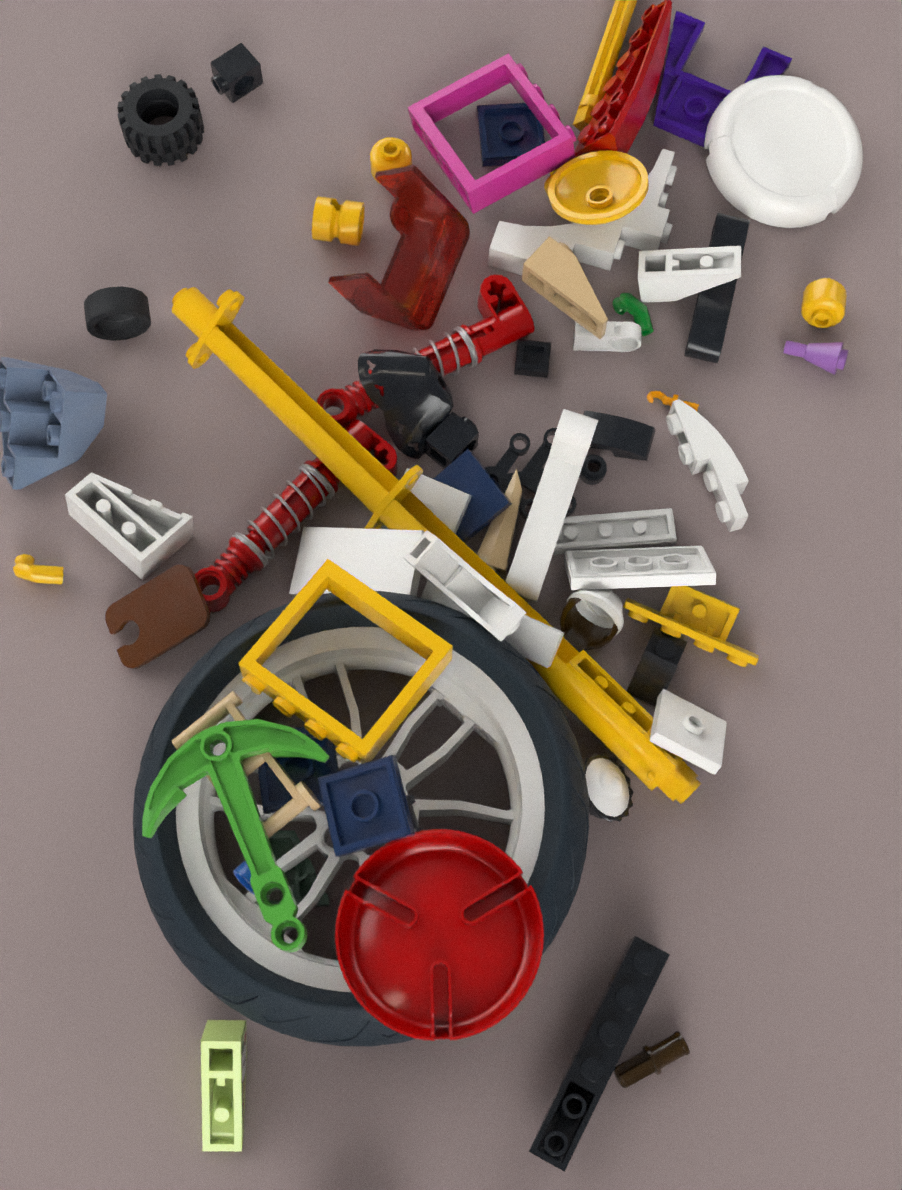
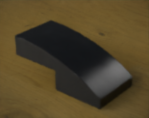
(622, 436)

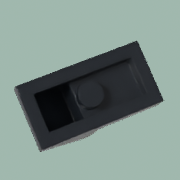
(656, 666)

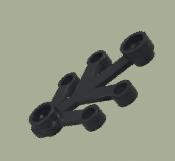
(533, 471)

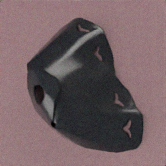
(409, 396)

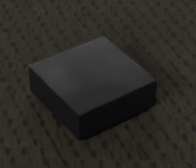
(532, 358)

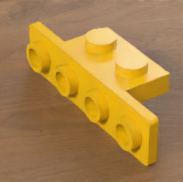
(697, 616)

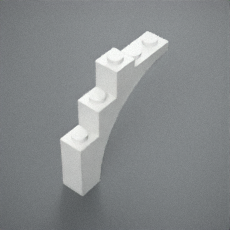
(594, 244)

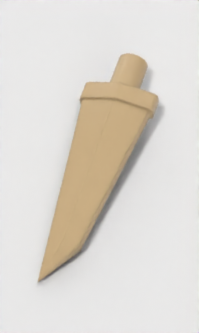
(499, 537)

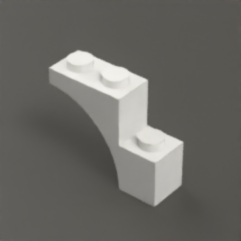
(465, 586)

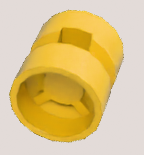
(338, 221)

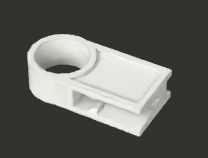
(618, 338)

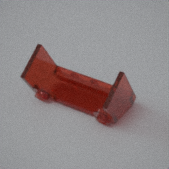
(424, 258)

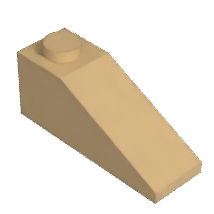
(561, 280)

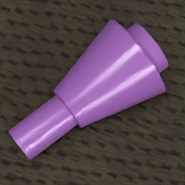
(824, 355)

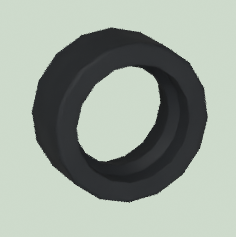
(117, 313)

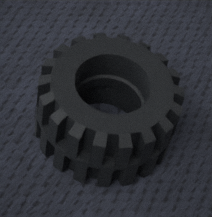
(155, 99)

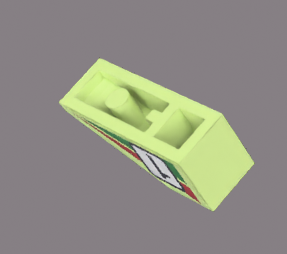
(223, 1084)

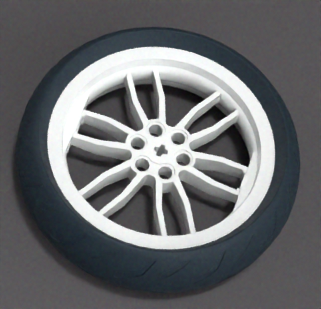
(484, 686)

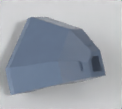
(45, 419)

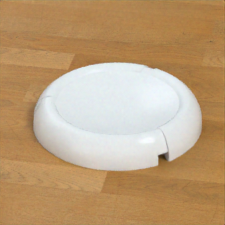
(784, 151)

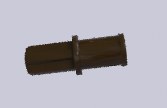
(651, 1060)

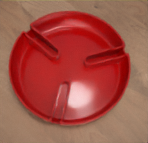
(439, 935)

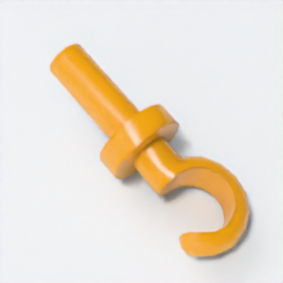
(668, 400)

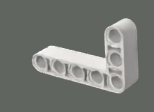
(551, 503)

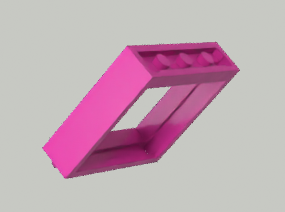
(512, 175)

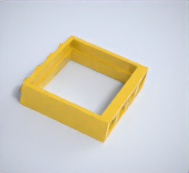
(382, 613)

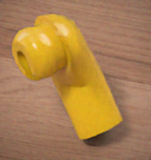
(37, 573)

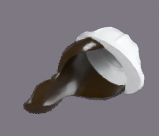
(591, 618)

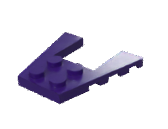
(689, 101)

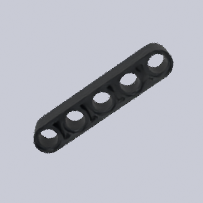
(714, 304)

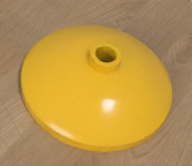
(600, 189)

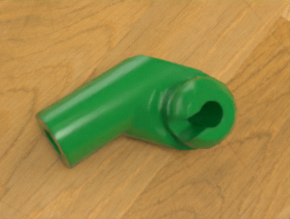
(636, 308)

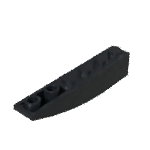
(598, 1052)

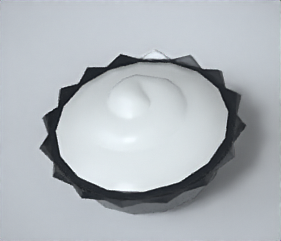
(607, 788)

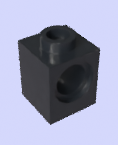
(236, 73)
(451, 439)

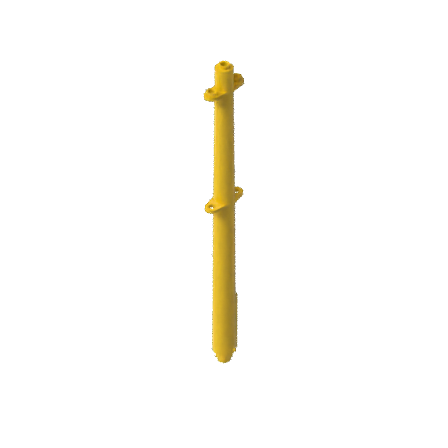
(572, 675)

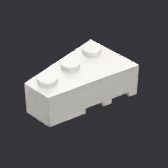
(129, 526)

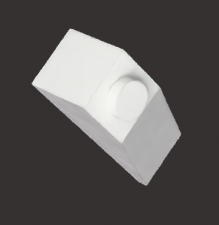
(684, 272)

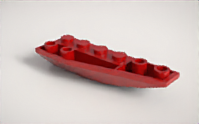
(632, 89)

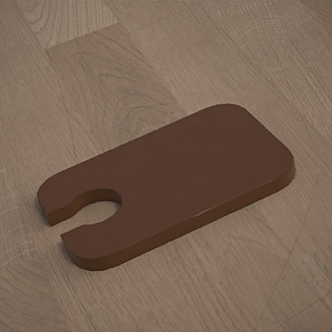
(166, 612)

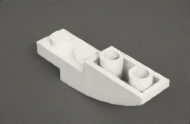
(708, 451)

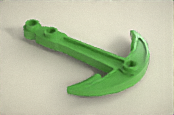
(195, 761)

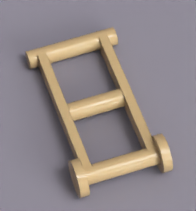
(301, 792)

